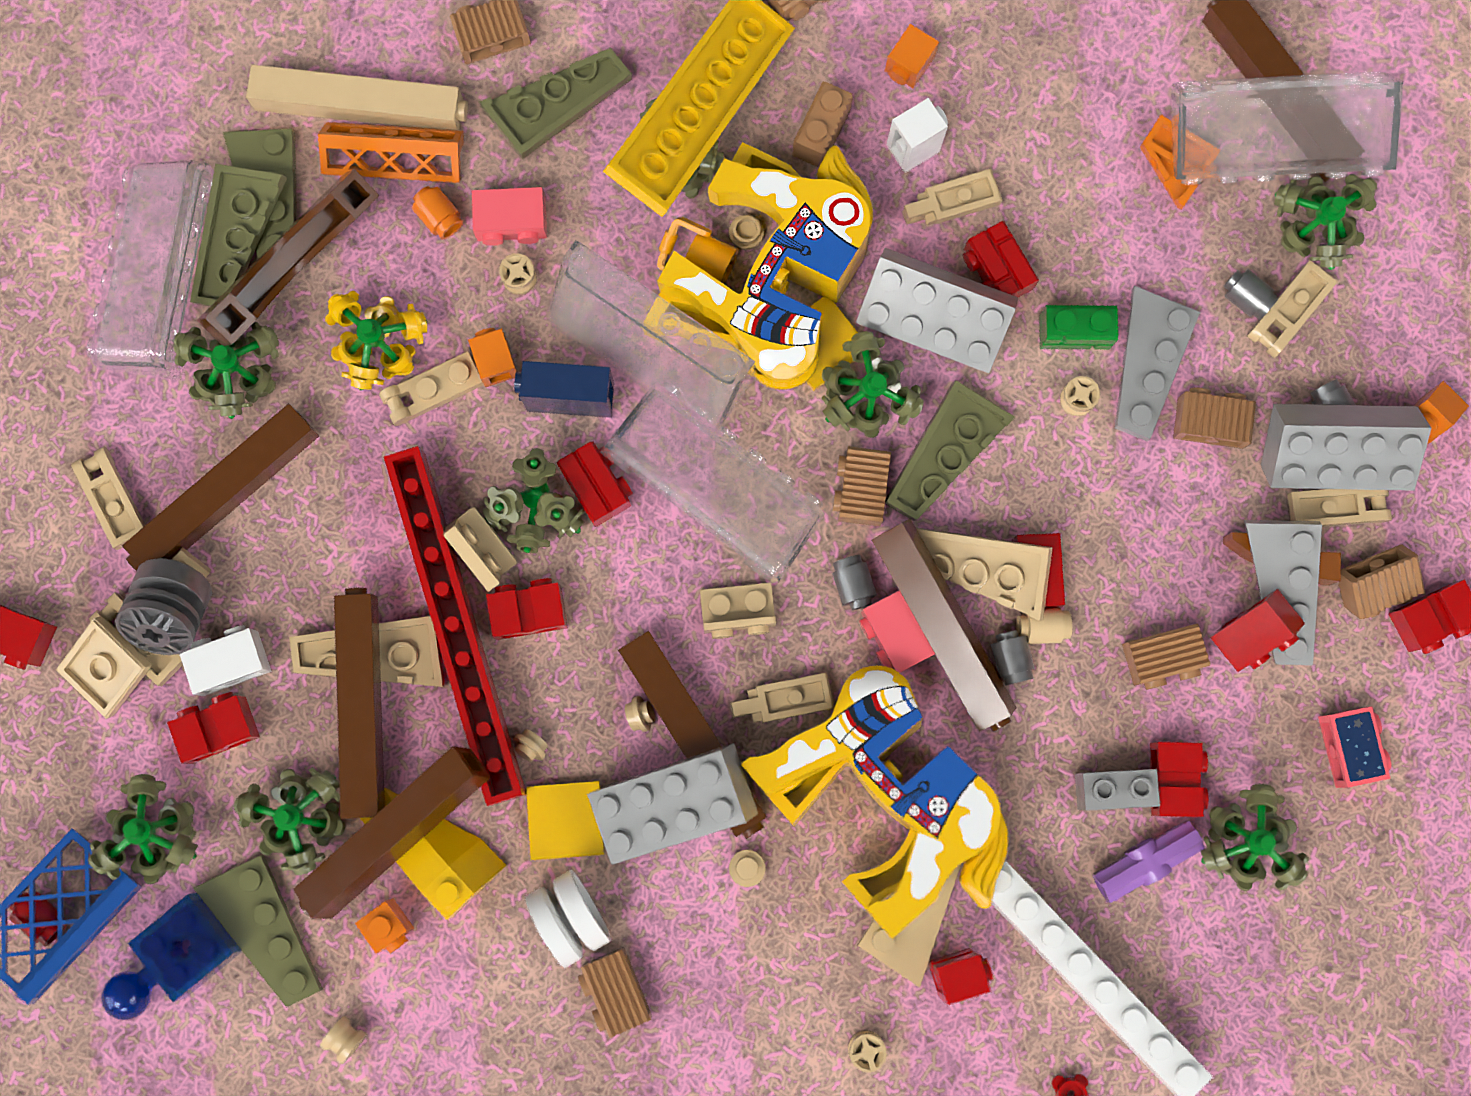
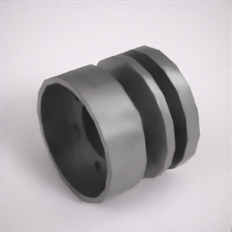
(163, 607)

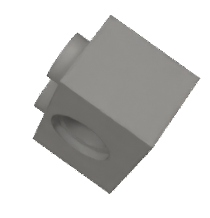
(1117, 789)

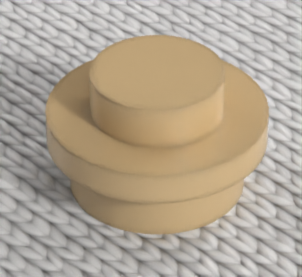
(746, 232)
(639, 714)
(530, 745)
(747, 868)

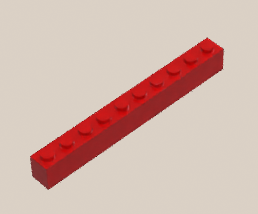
(454, 624)

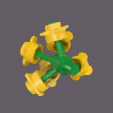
(379, 323)

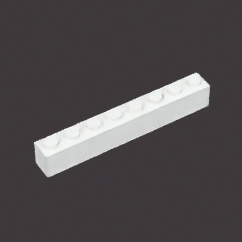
(1097, 985)

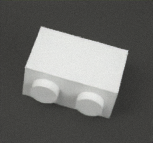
(917, 134)
(224, 661)

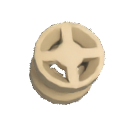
(516, 267)
(1085, 390)
(343, 1040)
(869, 1057)

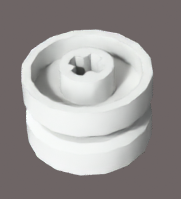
(564, 920)

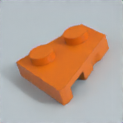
(1159, 152)

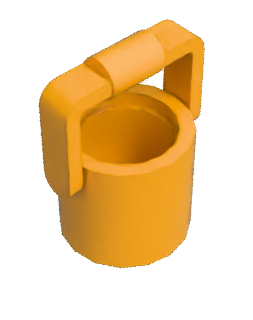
(705, 251)

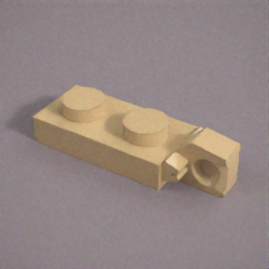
(954, 199)
(786, 699)

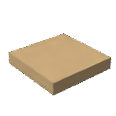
(104, 667)

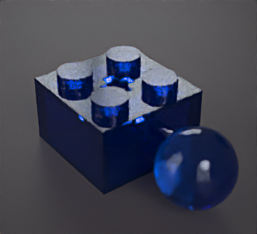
(166, 963)

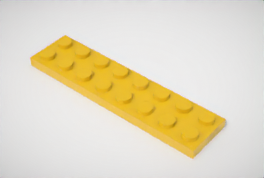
(698, 103)

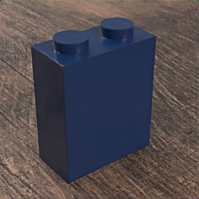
(565, 389)

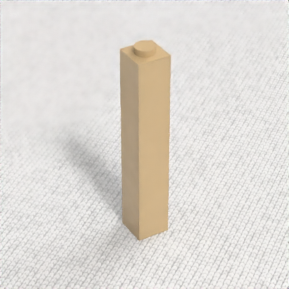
(355, 98)

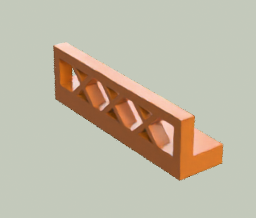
(391, 139)

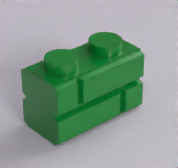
(1078, 327)

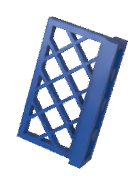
(80, 934)

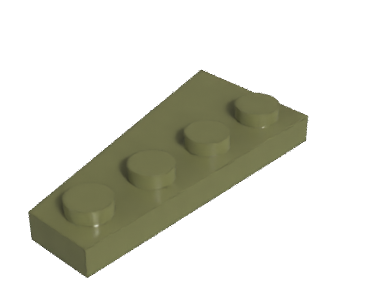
(544, 108)
(273, 153)
(233, 225)
(951, 441)
(262, 927)

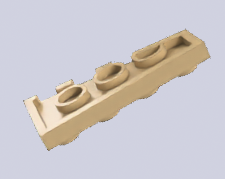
(999, 569)
(406, 653)
(913, 946)

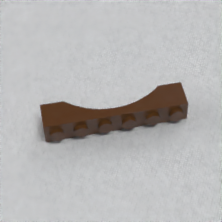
(287, 257)

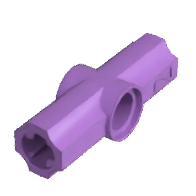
(1148, 862)

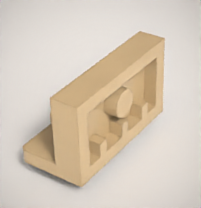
(479, 547)
(738, 609)

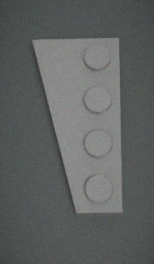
(1153, 352)
(1289, 560)

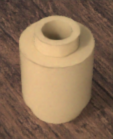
(1052, 629)

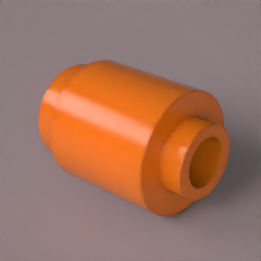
(437, 212)

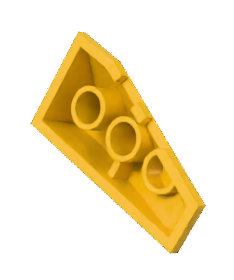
(448, 865)

